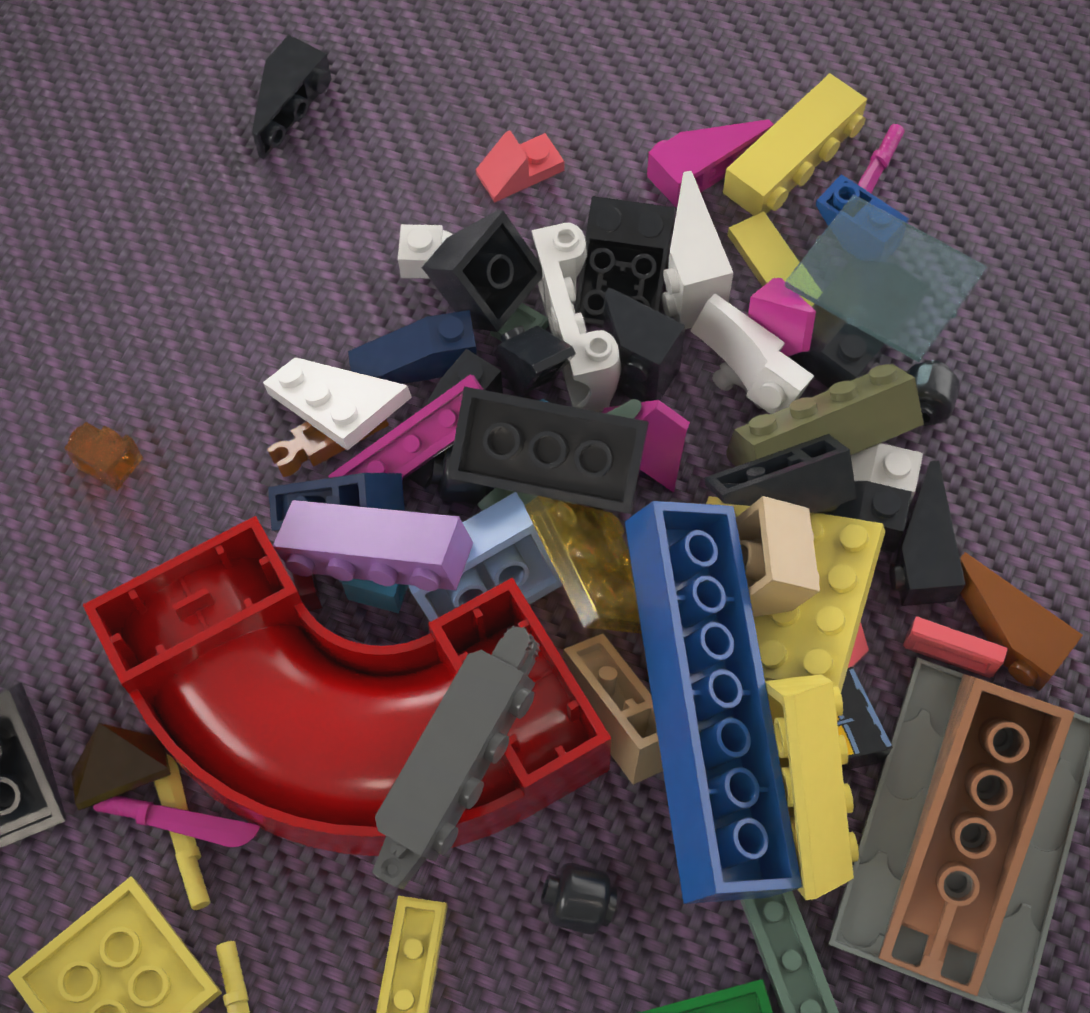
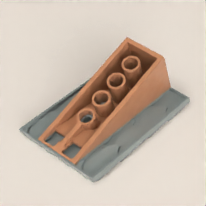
(967, 838)

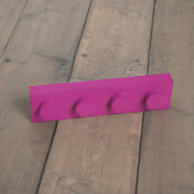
(415, 439)

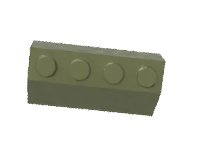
(852, 412)

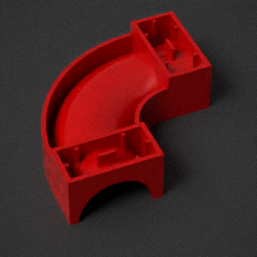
(317, 726)

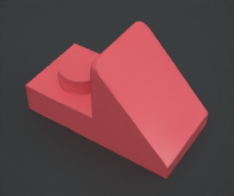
(518, 166)

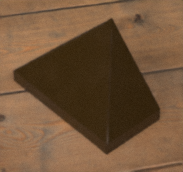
(116, 763)

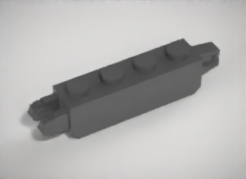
(454, 756)

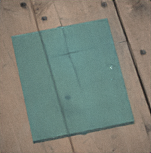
(886, 277)

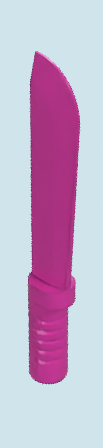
(881, 157)
(188, 823)

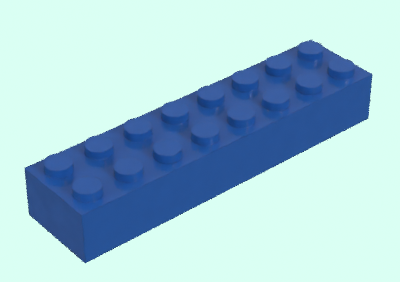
(710, 704)

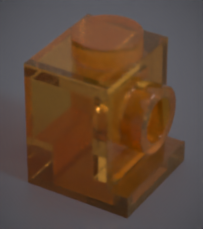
(103, 454)

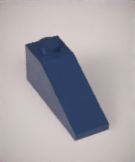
(417, 350)
(358, 490)

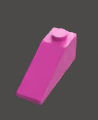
(703, 152)

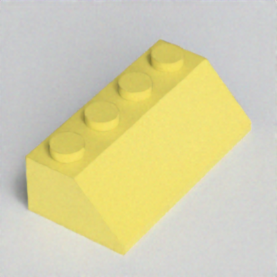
(811, 768)

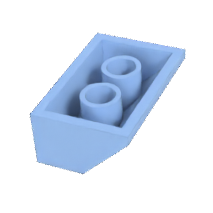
(501, 549)

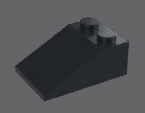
(27, 781)

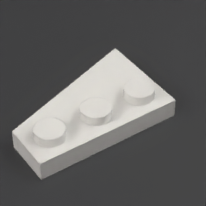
(336, 400)

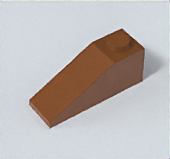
(1033, 635)

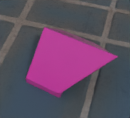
(783, 315)
(663, 441)

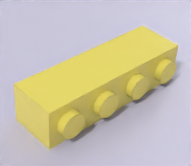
(795, 146)

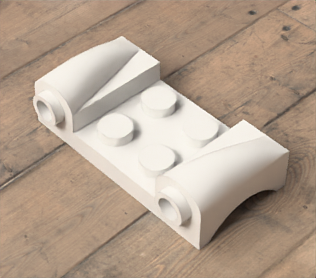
(596, 367)

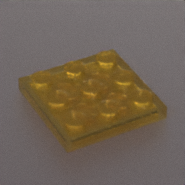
(590, 562)

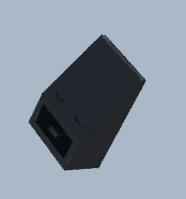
(625, 252)

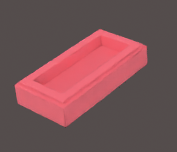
(954, 647)

